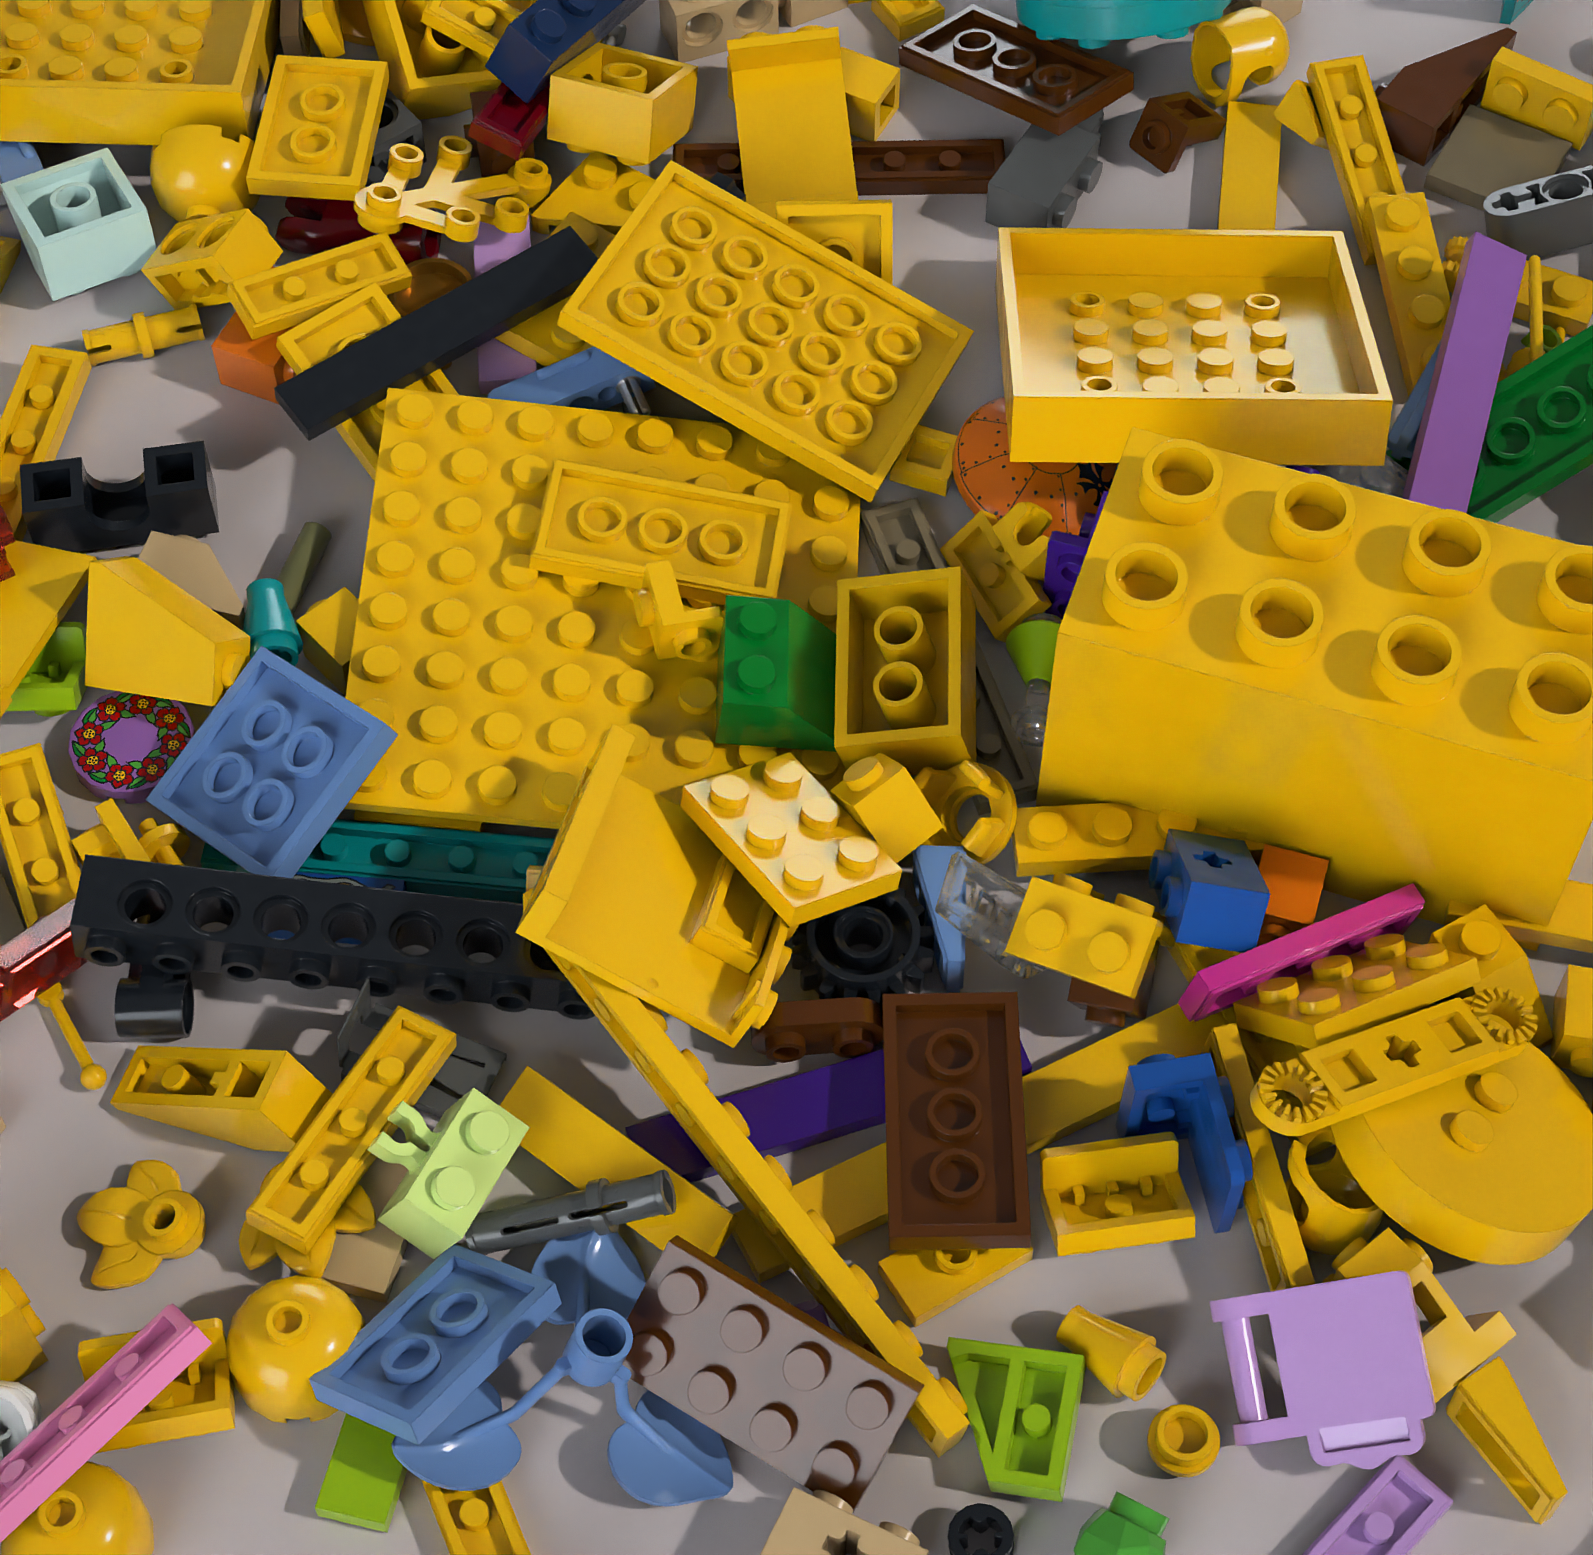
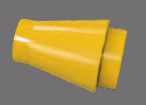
(1114, 1353)

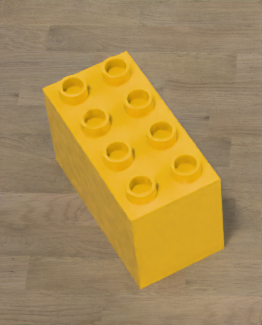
(1331, 678)

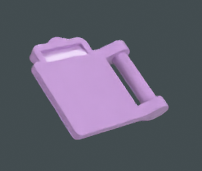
(1345, 1364)

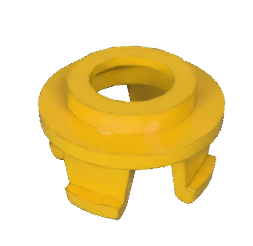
(951, 788)

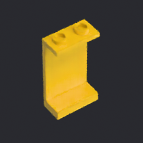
(792, 117)

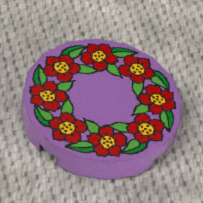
(128, 744)

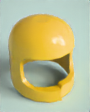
(1248, 39)
(1328, 1199)

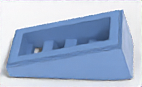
(928, 875)

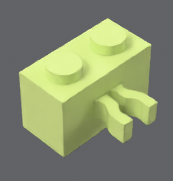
(447, 1168)

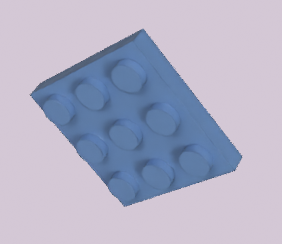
(271, 767)

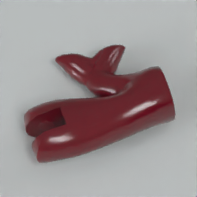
(334, 223)

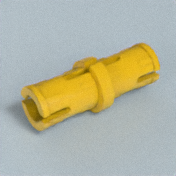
(143, 335)

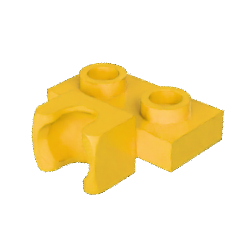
(1003, 564)

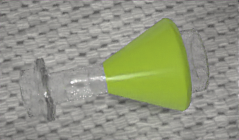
(1033, 653)

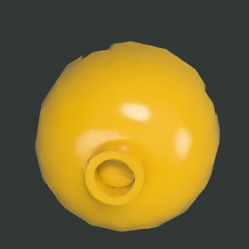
(201, 172)
(285, 1338)
(86, 1516)

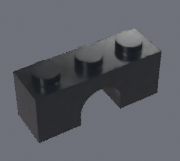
(80, 513)

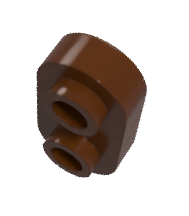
(820, 1026)

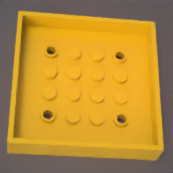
(132, 68)
(1189, 337)

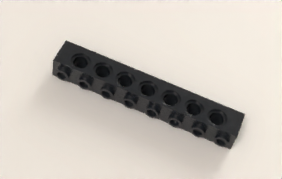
(319, 914)

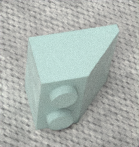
(80, 223)

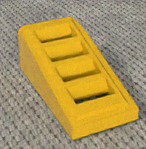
(1503, 1432)

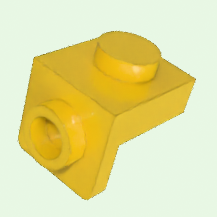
(671, 628)

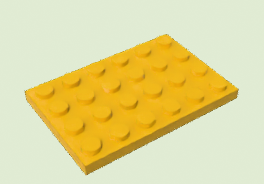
(767, 329)

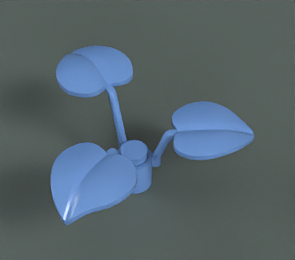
(654, 1456)

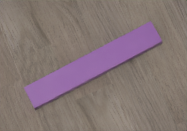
(1465, 375)

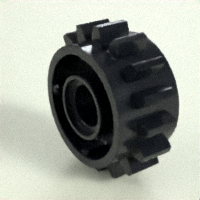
(892, 968)

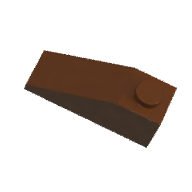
(1433, 94)

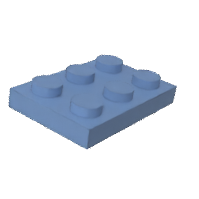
(436, 1343)

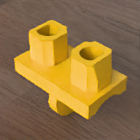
(117, 840)

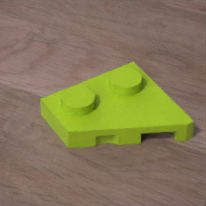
(1020, 1413)

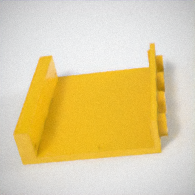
(628, 895)

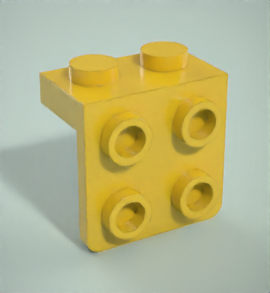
(1086, 938)

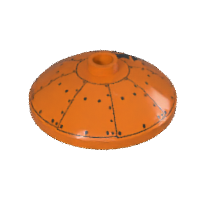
(996, 485)

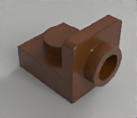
(1171, 125)

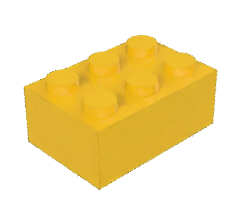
(906, 669)

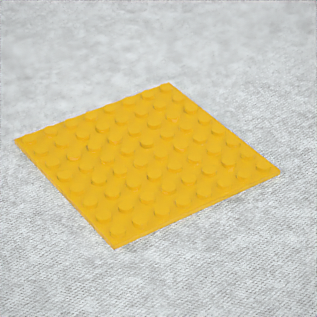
(520, 671)

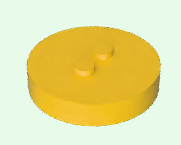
(1481, 1162)

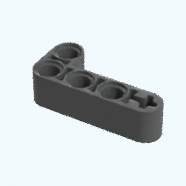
(1543, 213)

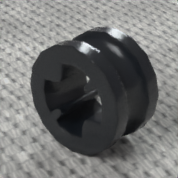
(980, 1518)

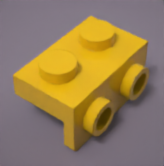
(1539, 97)
(1114, 1194)
(191, 1405)

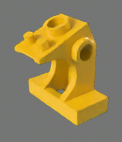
(1451, 1343)

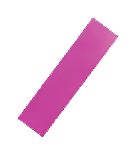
(1292, 955)

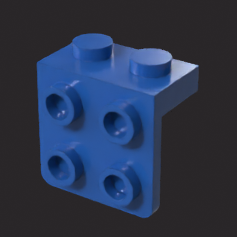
(1193, 1104)

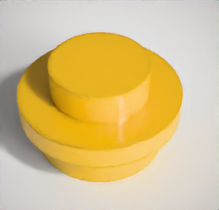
(1183, 1440)

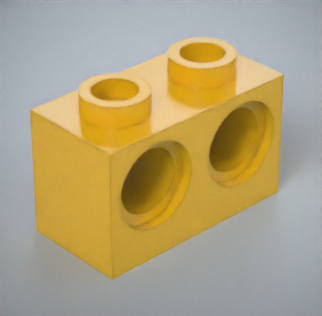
(207, 254)

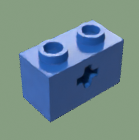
(1209, 890)

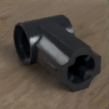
(153, 1001)

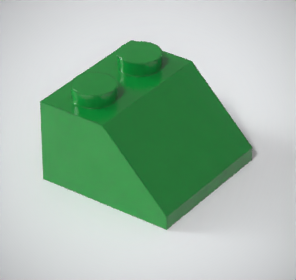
(775, 676)

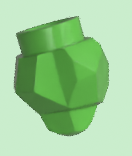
(1123, 1530)

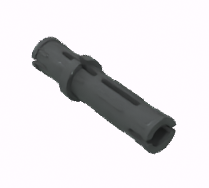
(644, 1198)

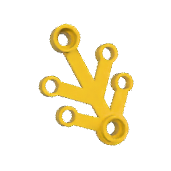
(387, 206)

